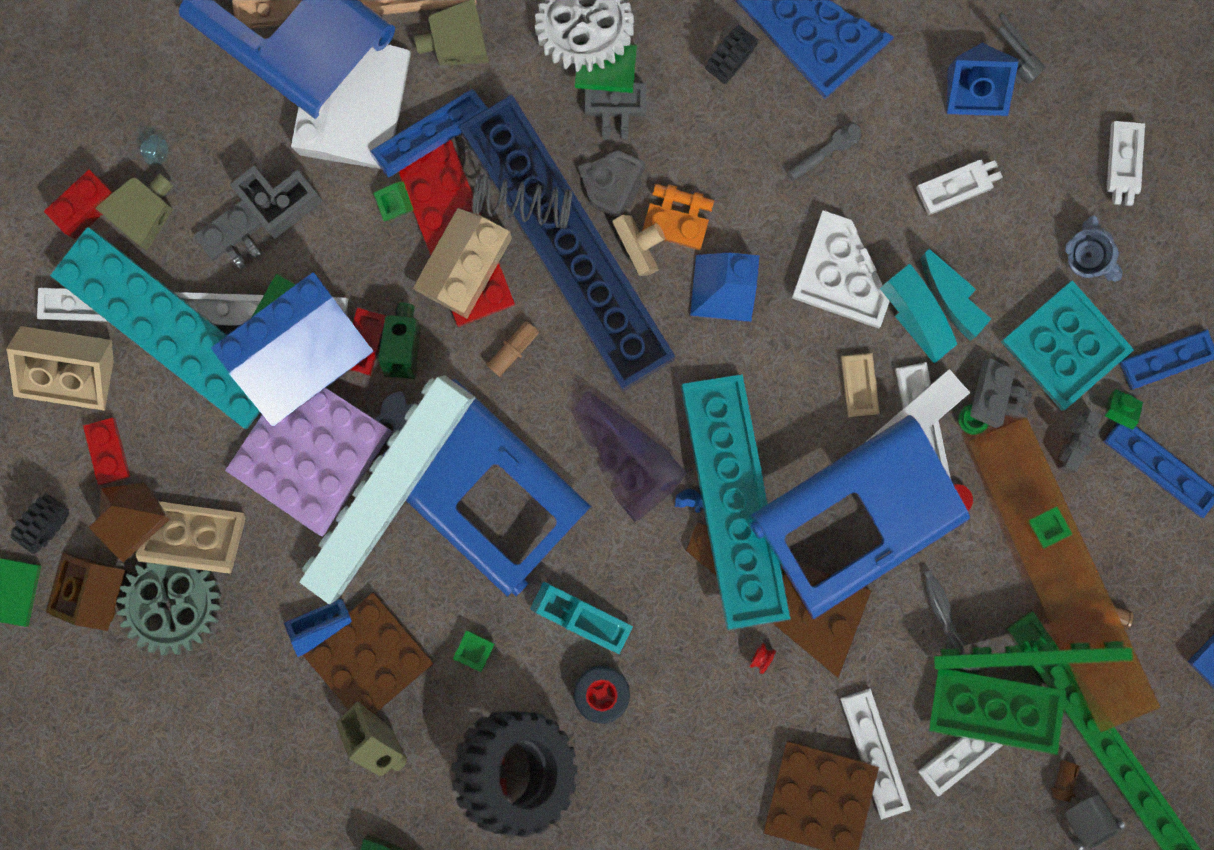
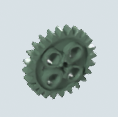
(140, 610)

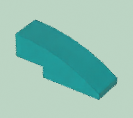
(952, 295)
(920, 313)
(581, 617)

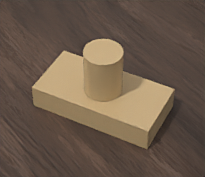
(638, 243)

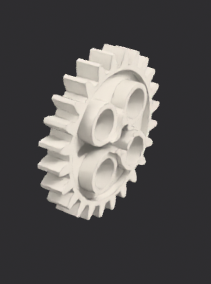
(584, 26)

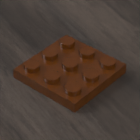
(369, 657)
(821, 798)

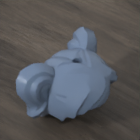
(1102, 249)

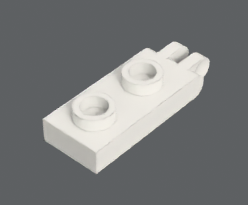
(1125, 161)
(957, 186)

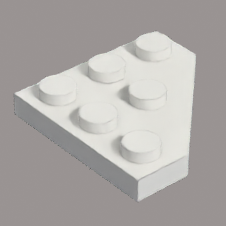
(841, 273)

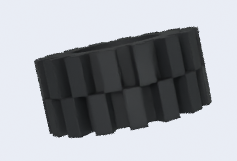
(731, 54)
(39, 523)

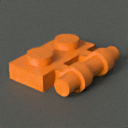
(678, 226)

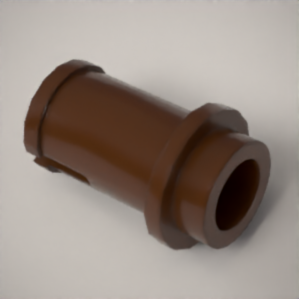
(1065, 781)

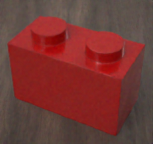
(77, 205)

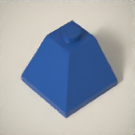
(725, 286)

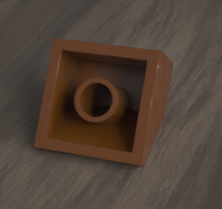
(85, 592)

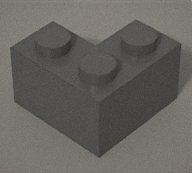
(278, 206)

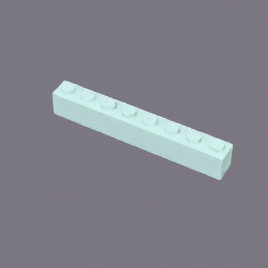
(386, 489)

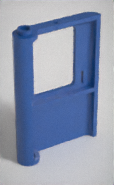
(306, 53)
(463, 459)
(902, 492)

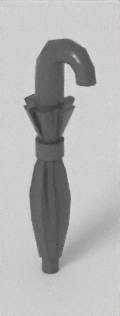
(942, 610)

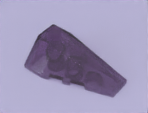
(637, 463)

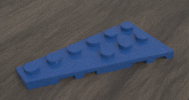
(818, 38)

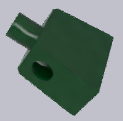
(400, 343)

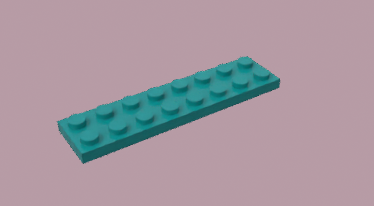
(153, 320)
(730, 492)

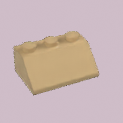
(463, 262)
(60, 367)

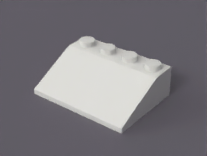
(358, 112)

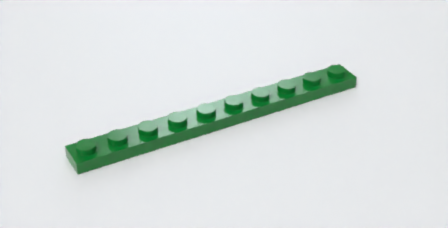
(1106, 746)

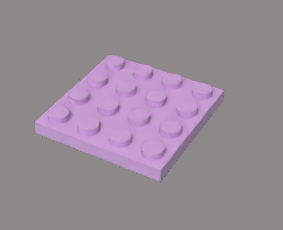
(310, 458)

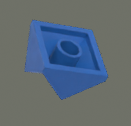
(981, 82)

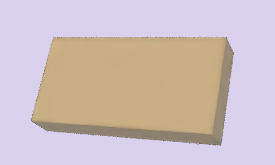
(860, 385)

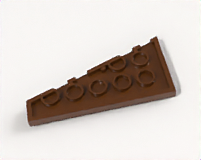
(824, 637)

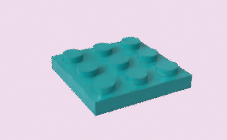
(1067, 345)

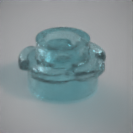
(150, 149)

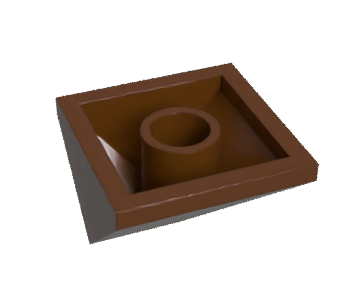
(128, 518)

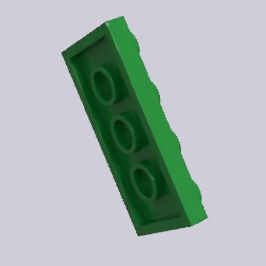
(997, 711)

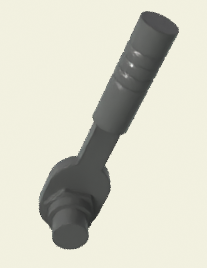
(841, 140)

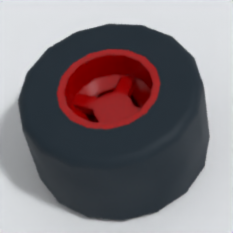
(601, 694)

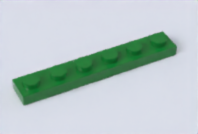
(1046, 654)

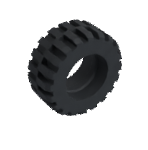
(549, 780)

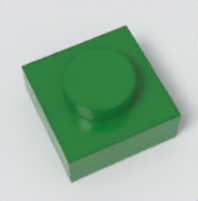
(393, 201)
(1123, 409)
(1049, 527)
(474, 651)

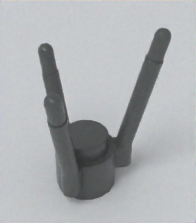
(1029, 64)

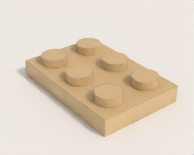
(195, 538)

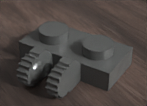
(616, 104)
(228, 231)
(993, 394)
(1084, 430)

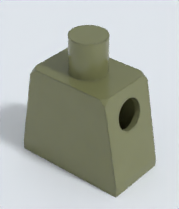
(454, 36)
(138, 209)
(377, 750)

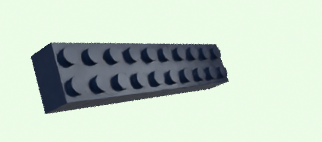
(574, 255)

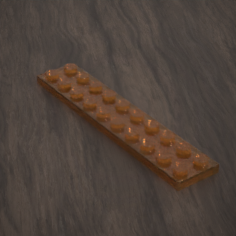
(1062, 573)

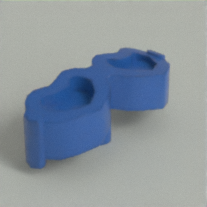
(689, 498)

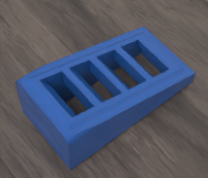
(311, 629)

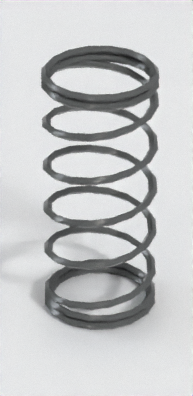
(483, 185)

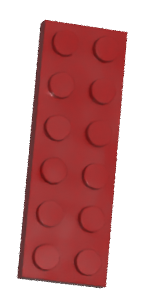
(436, 191)

